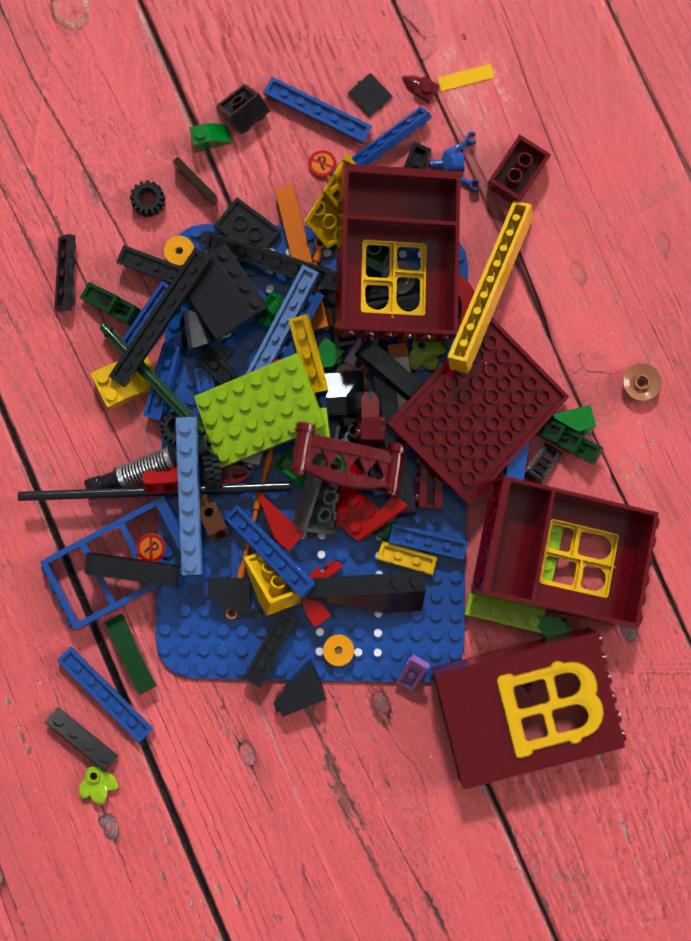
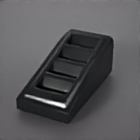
(536, 474)

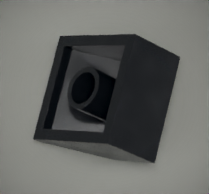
(243, 108)

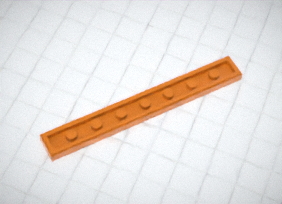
(298, 242)

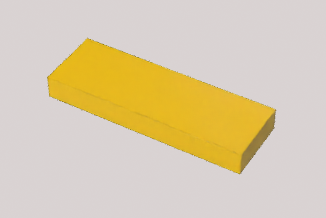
(407, 558)

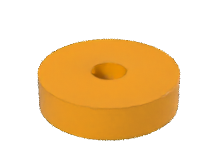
(173, 245)
(347, 650)

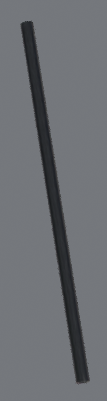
(140, 492)

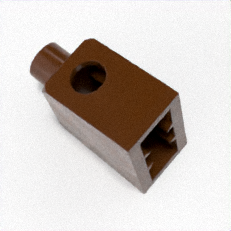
(215, 524)

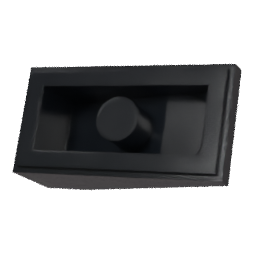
(418, 156)

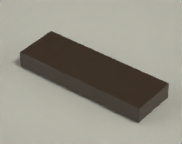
(210, 196)

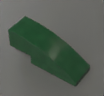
(110, 303)

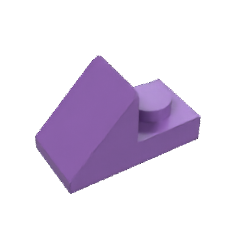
(412, 673)

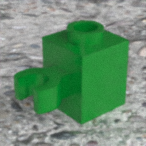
(274, 303)

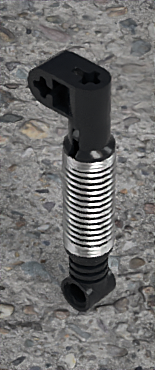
(132, 472)

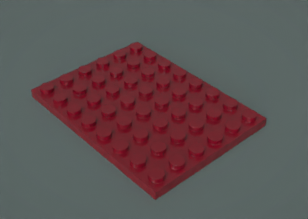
(478, 420)

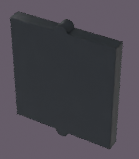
(370, 94)

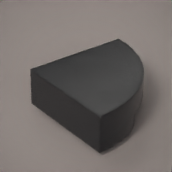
(225, 353)

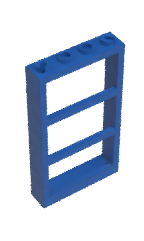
(173, 525)

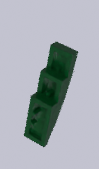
(570, 441)
(130, 654)

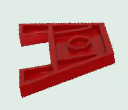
(361, 516)

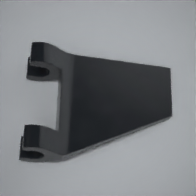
(233, 594)

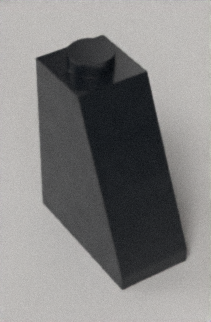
(300, 691)

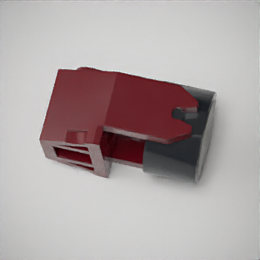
(370, 427)

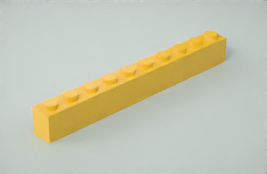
(490, 287)

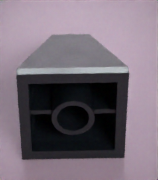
(195, 334)

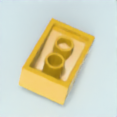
(114, 393)
(269, 587)

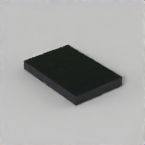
(247, 225)

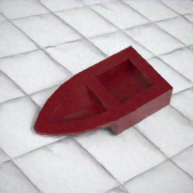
(421, 87)
(234, 474)

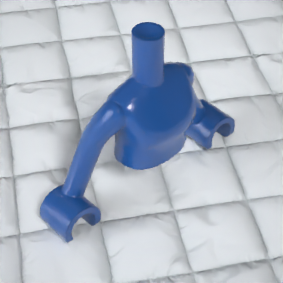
(455, 161)

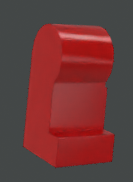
(161, 481)

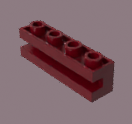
(430, 488)

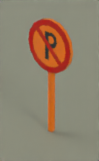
(322, 164)
(150, 548)

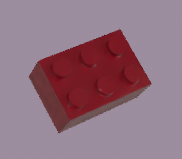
(518, 170)

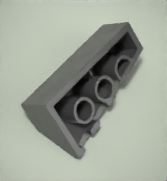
(317, 501)

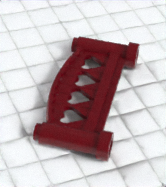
(388, 461)

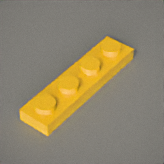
(307, 347)

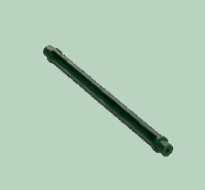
(154, 381)

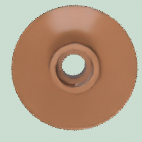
(648, 375)

